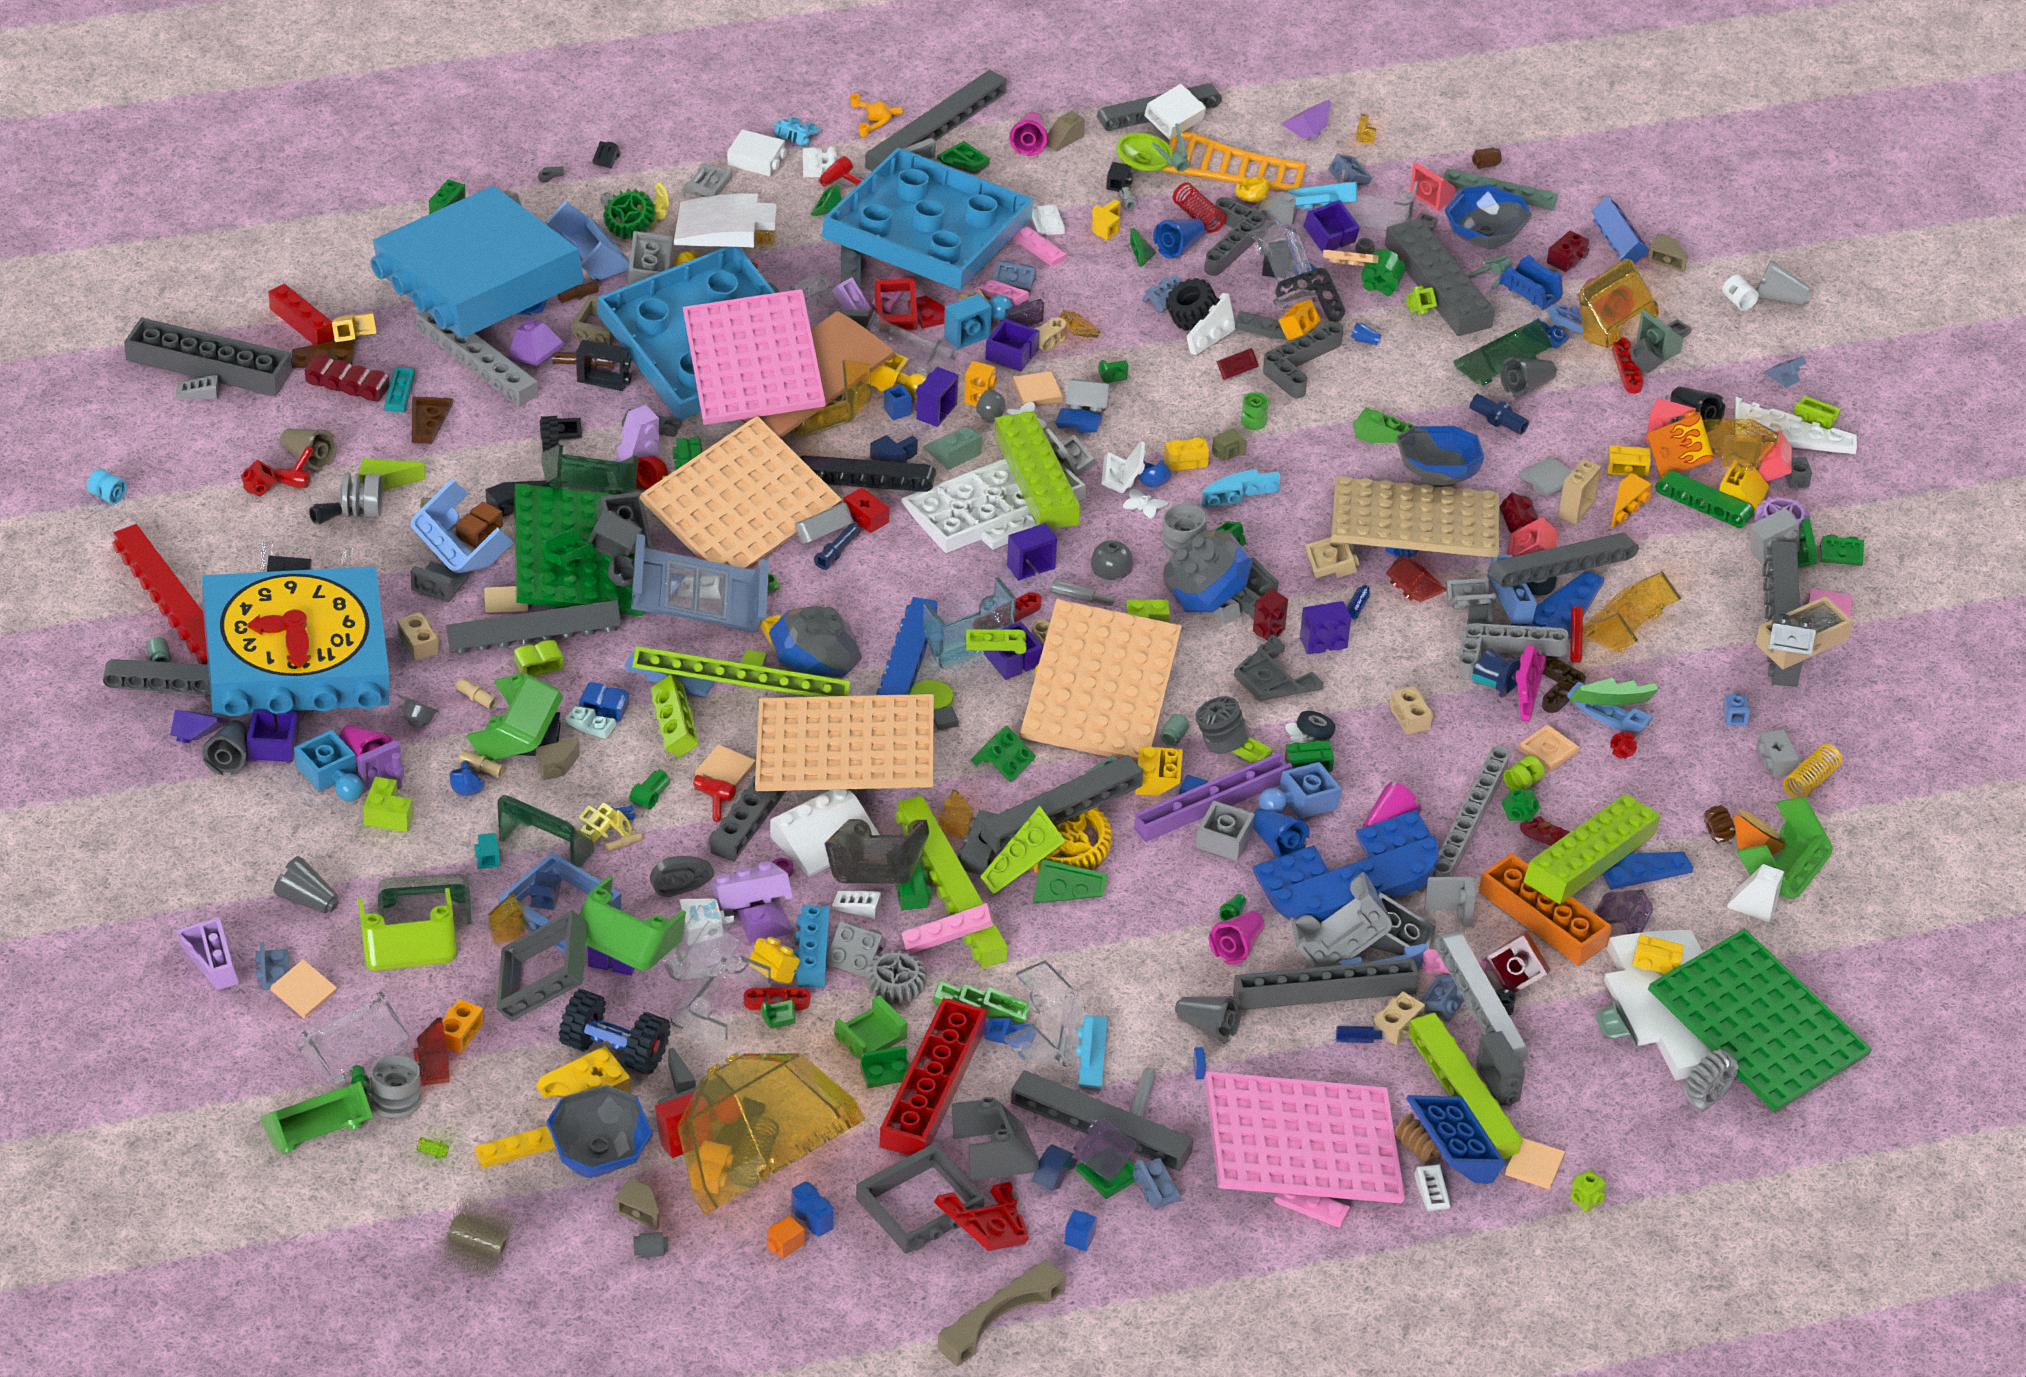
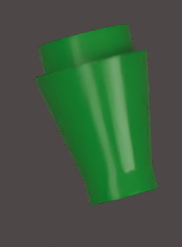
(1232, 907)

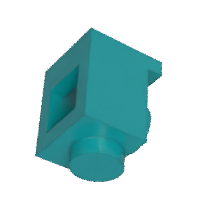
(487, 851)

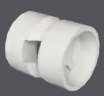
(1740, 292)

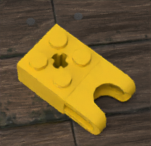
(585, 1073)

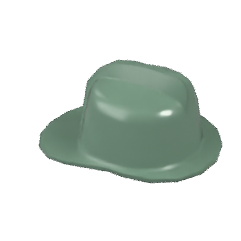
(1611, 1022)

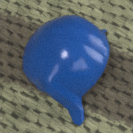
(1155, 475)
(466, 781)

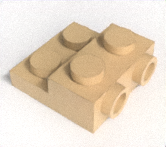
(1331, 557)

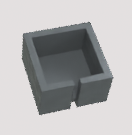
(613, 534)

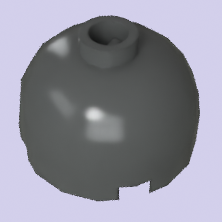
(1112, 560)

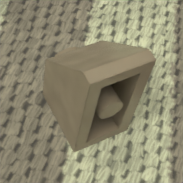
(1066, 131)
(1668, 253)
(557, 758)
(638, 1203)

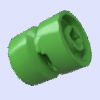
(1254, 410)

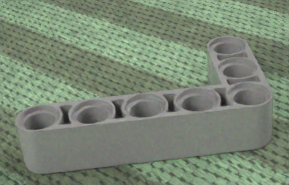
(1508, 639)

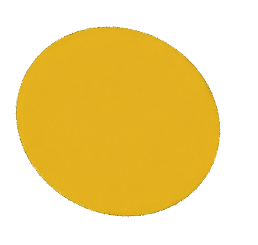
(1759, 823)

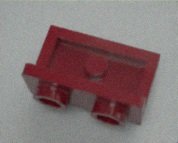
(1517, 511)

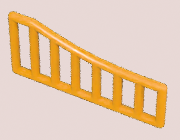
(1246, 157)

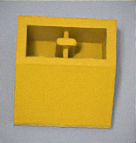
(1745, 485)
(1160, 769)

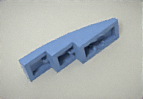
(692, 685)

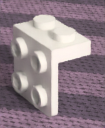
(1121, 473)

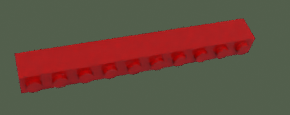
(163, 588)

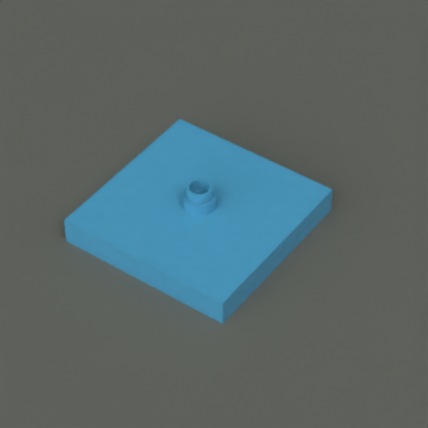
(928, 218)
(652, 324)

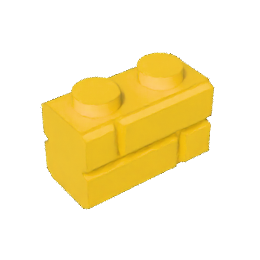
(1186, 454)
(1628, 460)
(1657, 954)
(777, 957)

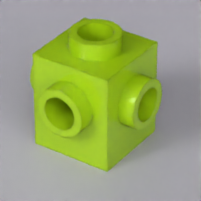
(1421, 300)
(1588, 1190)

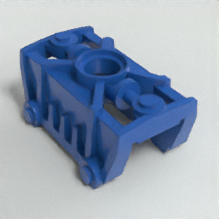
(1533, 282)

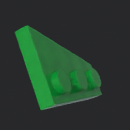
(1067, 882)

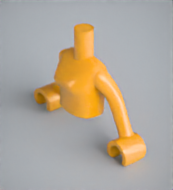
(875, 112)

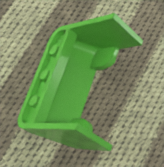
(525, 722)
(1804, 850)
(625, 936)
(317, 1117)

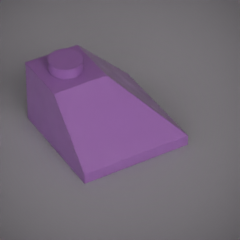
(1310, 120)
(533, 343)
(764, 921)

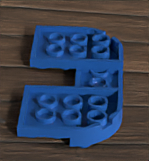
(1398, 862)

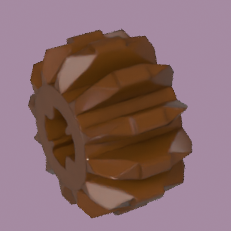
(1719, 824)

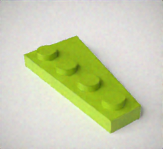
(1027, 848)

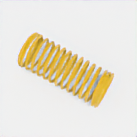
(1818, 755)

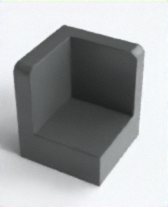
(1480, 614)

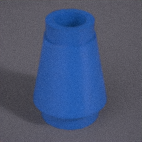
(1365, 334)

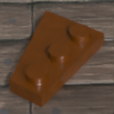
(335, 350)
(428, 417)

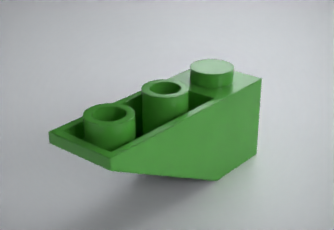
(1378, 427)

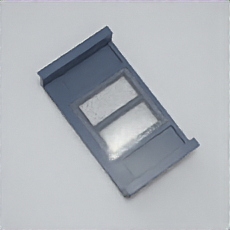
(699, 588)

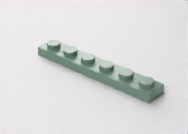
(1532, 196)

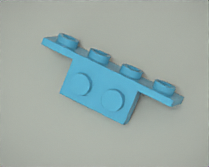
(1325, 195)
(1092, 1051)

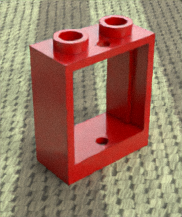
(903, 321)

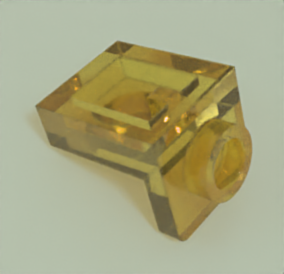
(1365, 132)

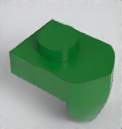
(1113, 371)
(778, 1014)

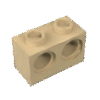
(418, 636)
(1411, 710)
(1396, 1017)

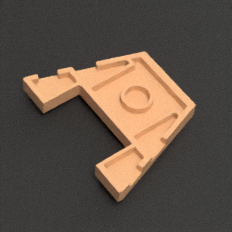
(1353, 258)

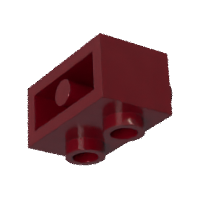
(1568, 251)
(1270, 614)

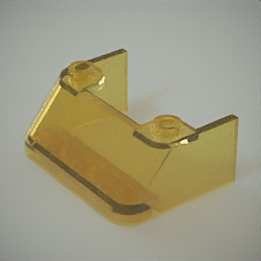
(857, 396)
(1740, 441)
(1628, 609)

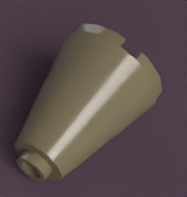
(320, 440)

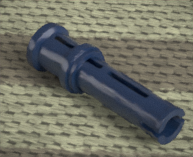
(833, 550)

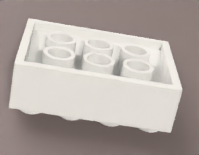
(808, 826)

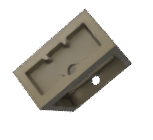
(584, 331)

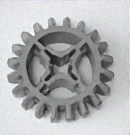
(895, 976)
(1710, 1079)

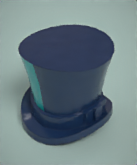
(1496, 672)

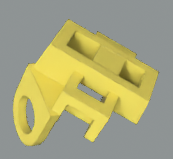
(661, 203)
(610, 818)

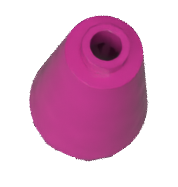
(1029, 135)
(362, 740)
(1391, 803)
(1236, 937)

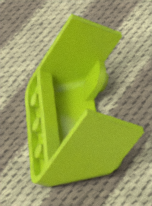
(411, 942)

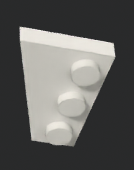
(1214, 327)

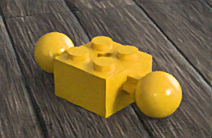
(892, 373)

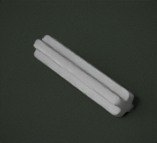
(1143, 1091)

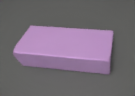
(851, 297)

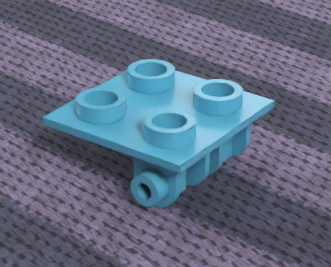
(795, 130)

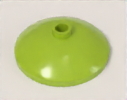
(1138, 152)

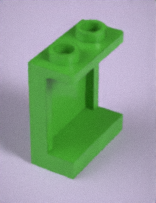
(872, 1030)

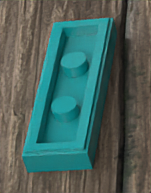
(399, 389)

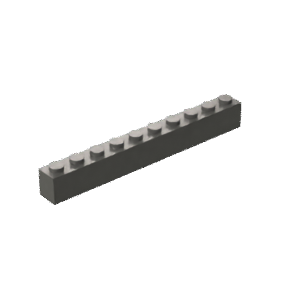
(942, 117)

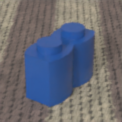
(605, 701)
(812, 1208)

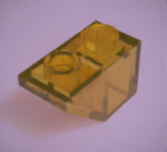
(957, 816)
(506, 921)

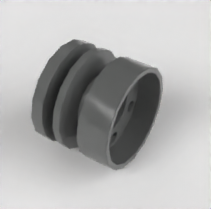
(1222, 724)

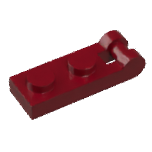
(1543, 831)

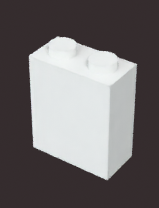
(1175, 107)
(756, 153)

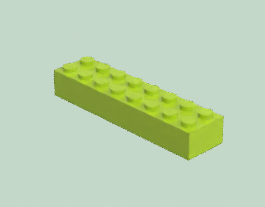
(1037, 470)
(1592, 848)

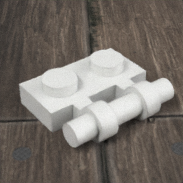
(813, 161)

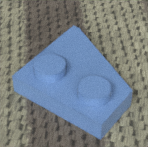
(1566, 317)

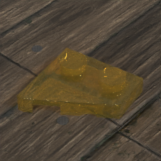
(1078, 325)

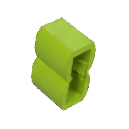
(539, 659)

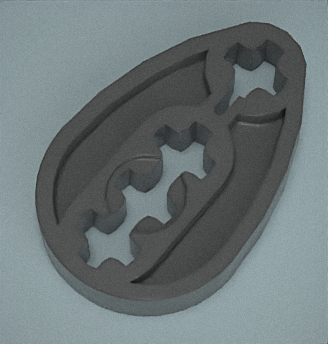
(680, 875)

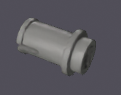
(1128, 200)

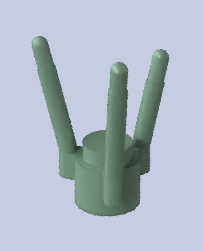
(1178, 159)
(1498, 266)

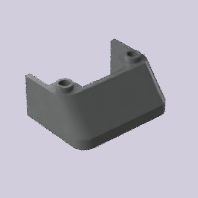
(1010, 1144)

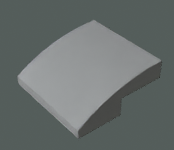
(1546, 476)

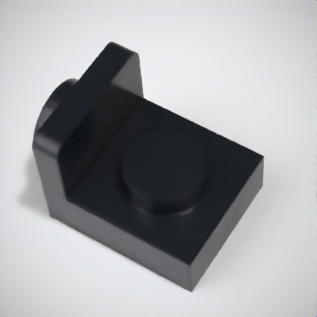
(606, 154)

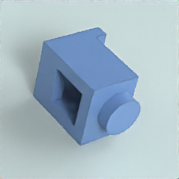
(1736, 704)

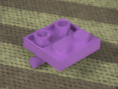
(382, 763)

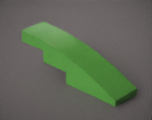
(1610, 693)
(997, 1003)

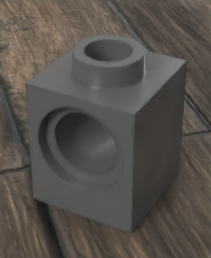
(1646, 355)
(1800, 474)

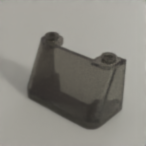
(875, 859)

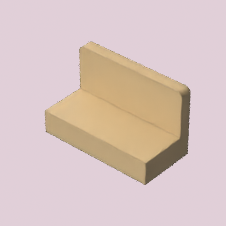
(502, 600)

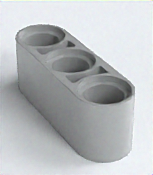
(824, 523)

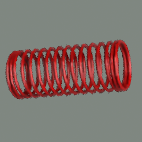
(1193, 200)

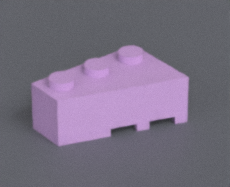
(639, 434)
(750, 885)
(210, 952)

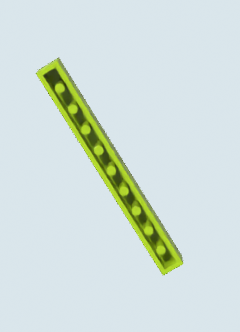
(738, 673)
(951, 881)

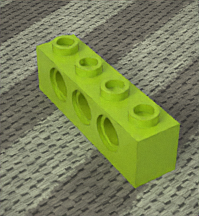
(674, 716)

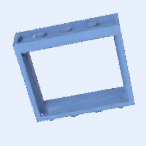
(570, 874)

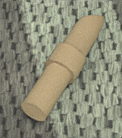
(624, 841)

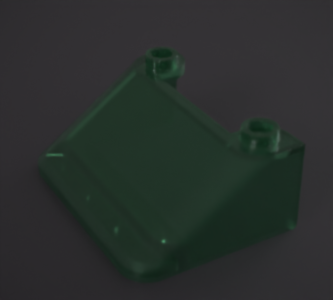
(515, 812)
(427, 884)

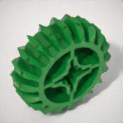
(626, 209)

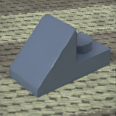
(1786, 372)

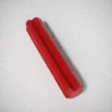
(1576, 634)

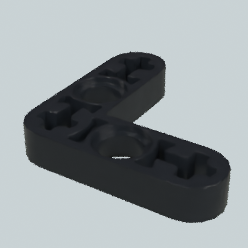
(1319, 287)

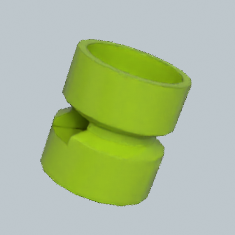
(1524, 773)

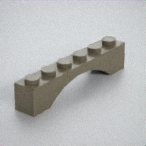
(1037, 1286)

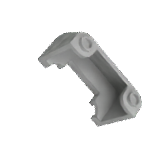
(1345, 931)

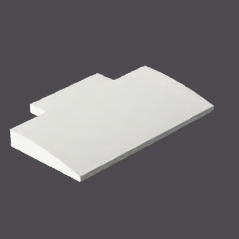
(723, 220)
(977, 507)
(1643, 1012)

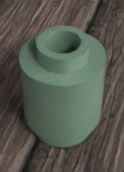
(158, 650)
(1174, 729)

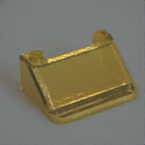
(1612, 301)

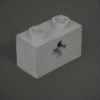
(1777, 753)

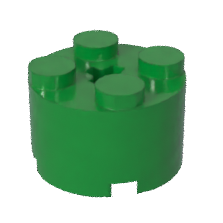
(1385, 274)

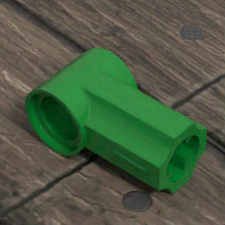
(649, 791)

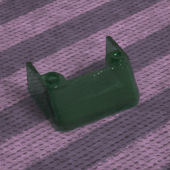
(1488, 360)
(588, 473)

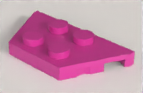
(1529, 679)

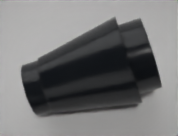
(324, 511)

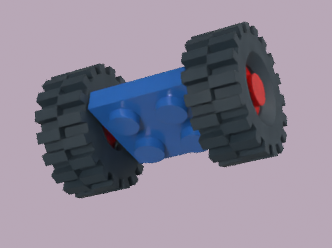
(585, 1023)

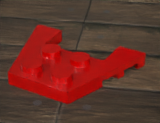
(990, 1226)

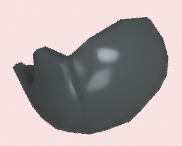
(991, 405)
(621, 571)

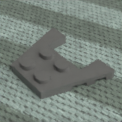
(1268, 679)

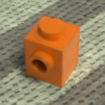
(785, 1237)

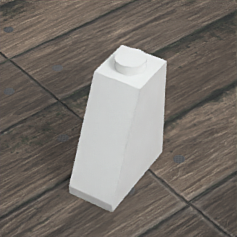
(1758, 893)

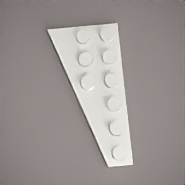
(1797, 432)

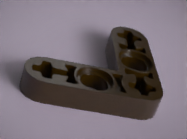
(1565, 680)

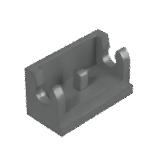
(1260, 580)

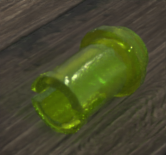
(434, 1148)

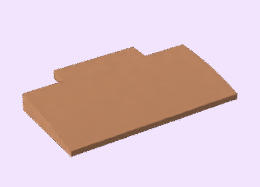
(834, 341)

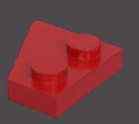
(929, 312)

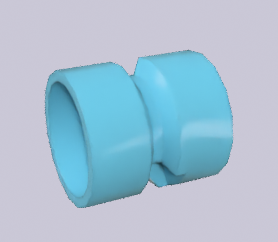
(106, 486)

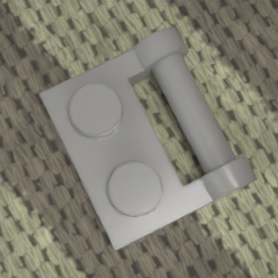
(711, 184)

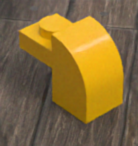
(1106, 220)
(352, 325)

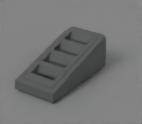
(680, 1074)

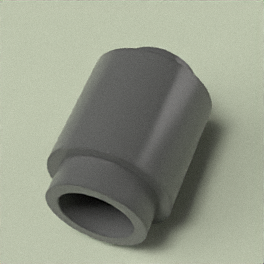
(650, 1244)

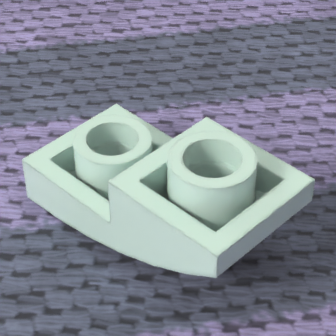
(587, 721)

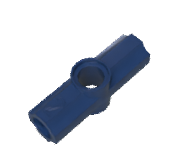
(1499, 414)

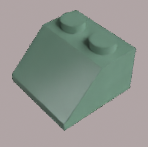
(1659, 335)
(955, 447)

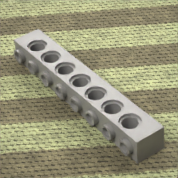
(482, 360)

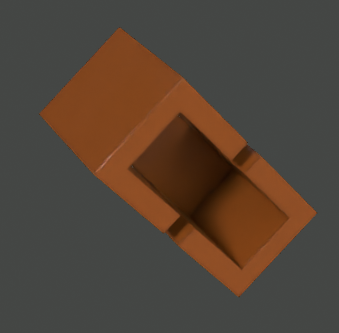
(480, 519)

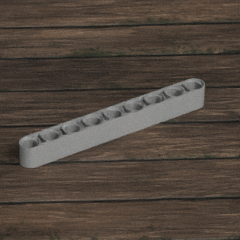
(1472, 812)

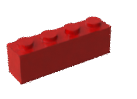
(300, 314)

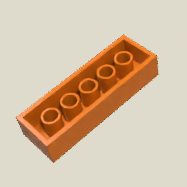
(1564, 926)

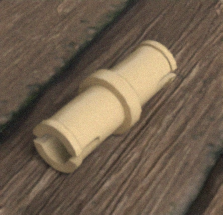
(476, 693)
(482, 763)

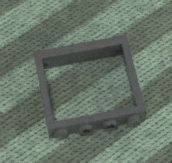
(515, 1002)
(900, 1173)

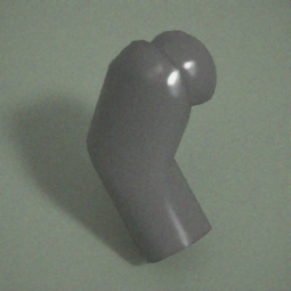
(550, 172)

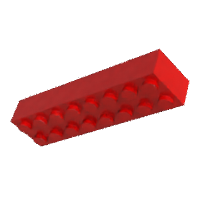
(933, 1077)

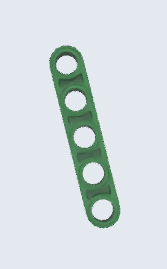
(1704, 499)

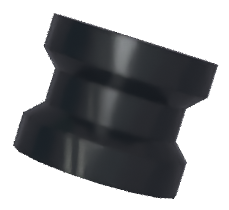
(1507, 999)

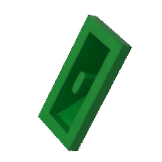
(827, 201)
(1141, 249)

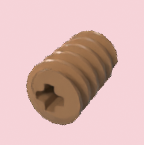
(1416, 1139)

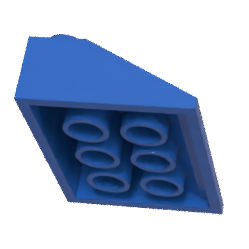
(1458, 1136)

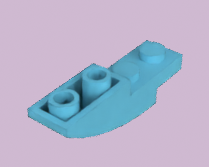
(1232, 487)

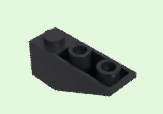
(502, 495)

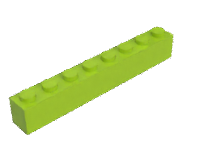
(1462, 1080)

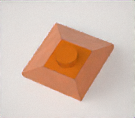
(1751, 836)

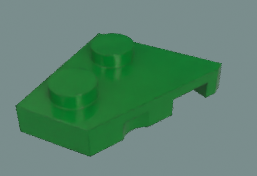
(964, 157)

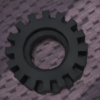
(549, 432)

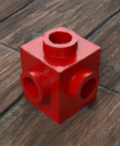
(258, 478)

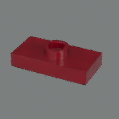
(1237, 363)

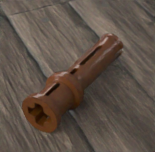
(570, 358)

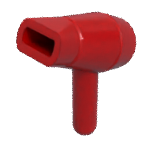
(838, 170)
(296, 477)
(718, 789)

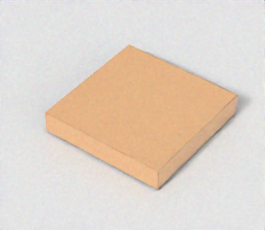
(1038, 388)
(1549, 747)
(726, 765)
(303, 988)
(1535, 1163)

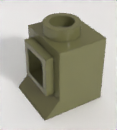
(1228, 445)

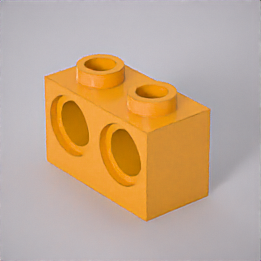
(1299, 319)
(978, 379)
(462, 1024)

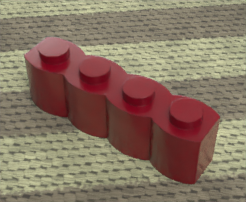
(348, 378)

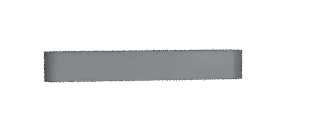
(1477, 990)

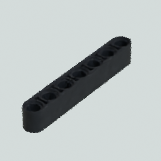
(872, 473)

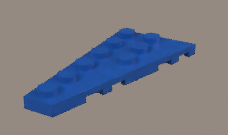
(1557, 608)

